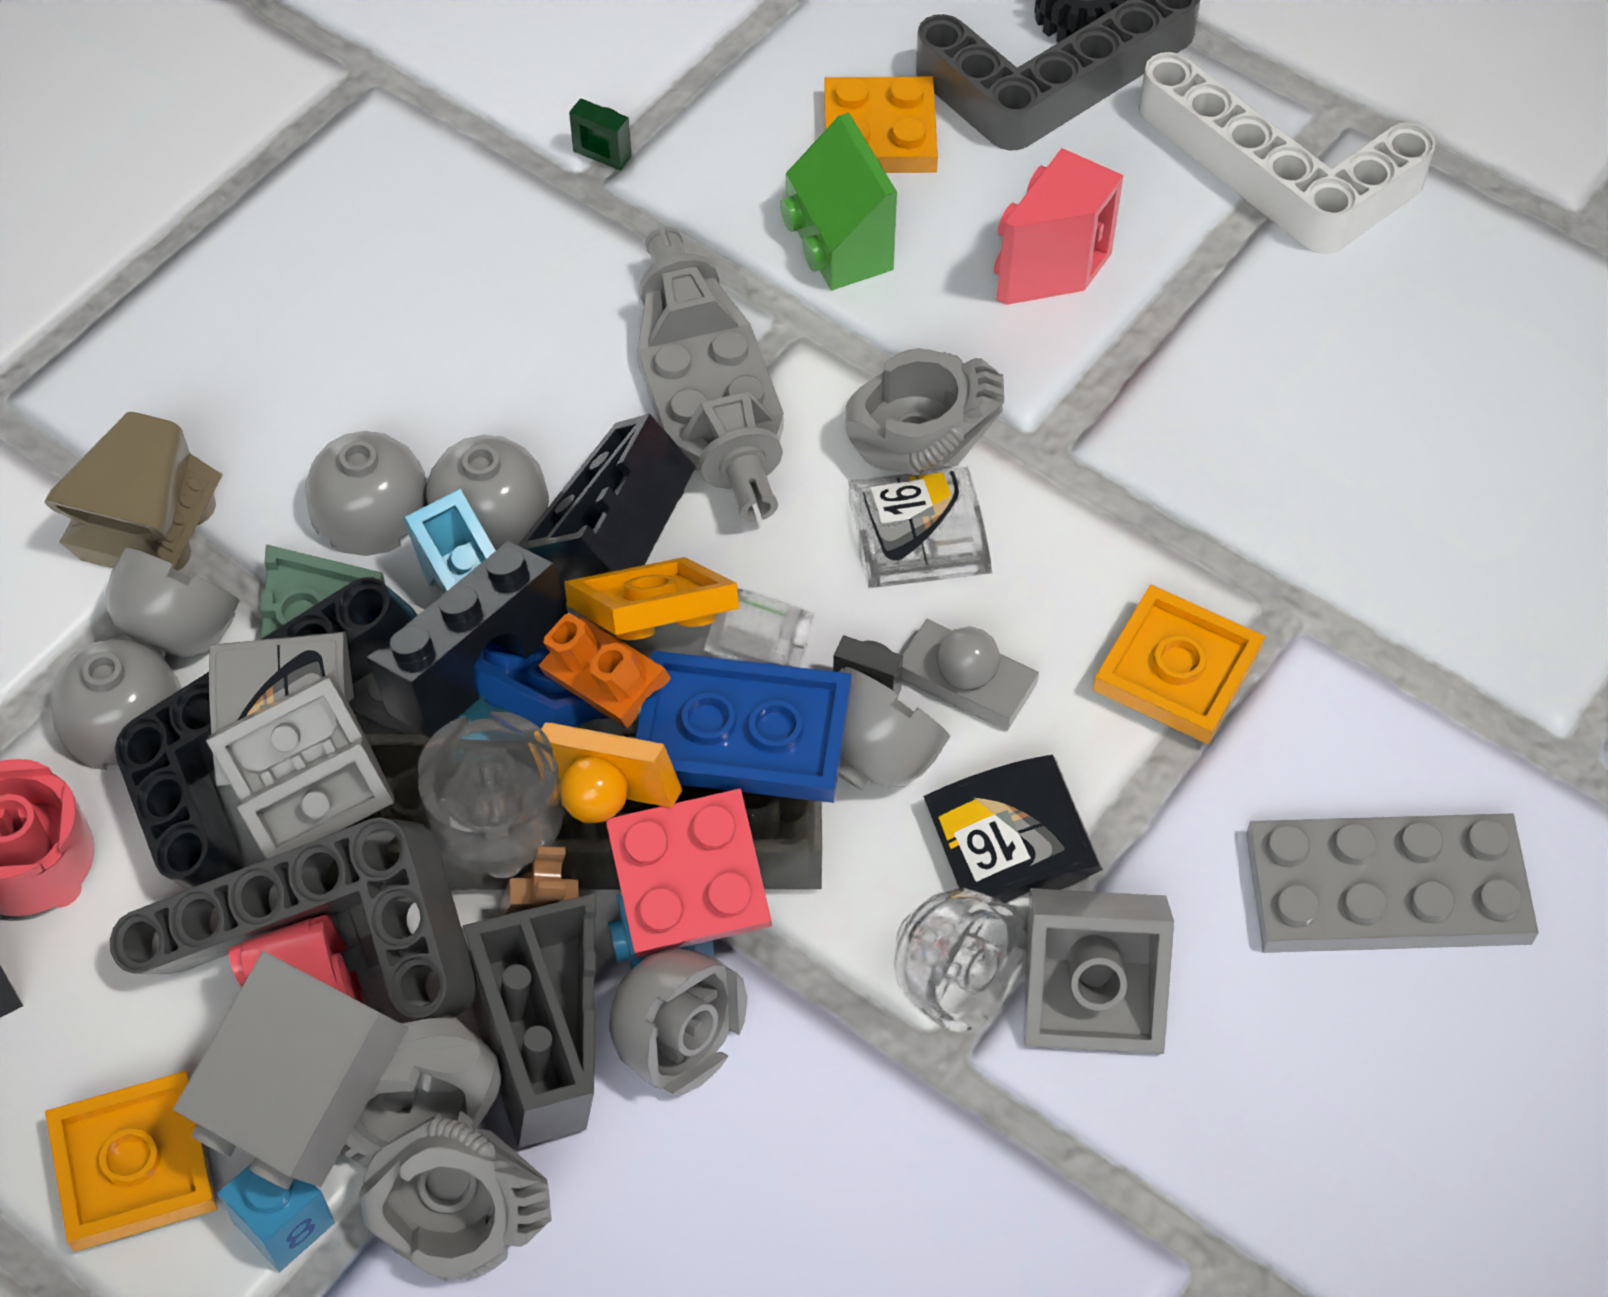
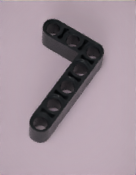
(170, 762)

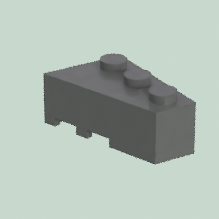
(539, 1013)

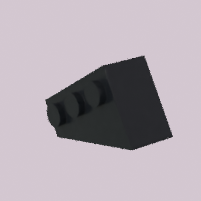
(613, 503)

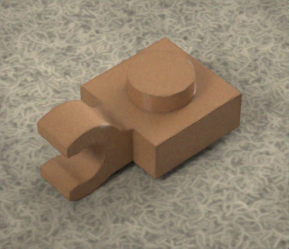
(541, 885)

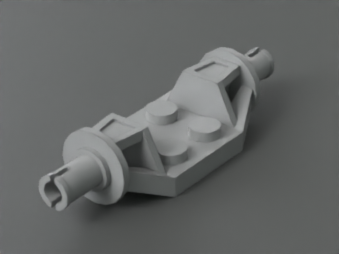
(708, 375)

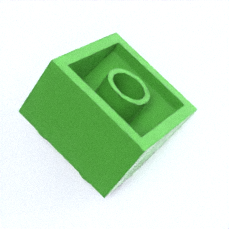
(842, 206)

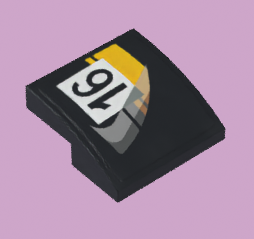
(1013, 830)

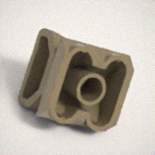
(135, 493)

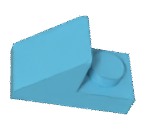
(448, 540)

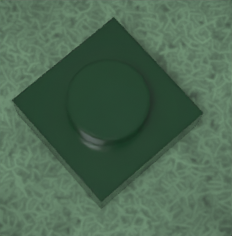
(600, 134)

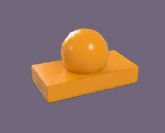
(607, 769)

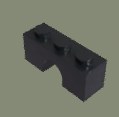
(431, 661)

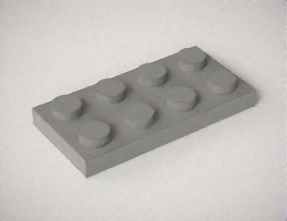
(1390, 883)

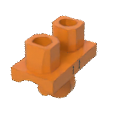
(601, 668)

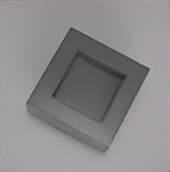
(870, 659)

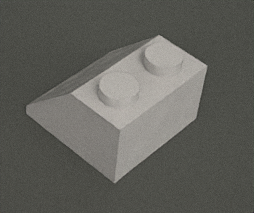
(1097, 970)

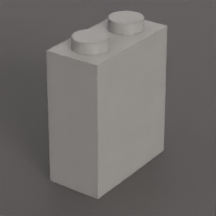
(288, 1073)

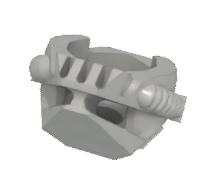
(924, 411)
(433, 1072)
(453, 1198)

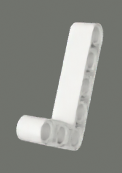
(1274, 172)

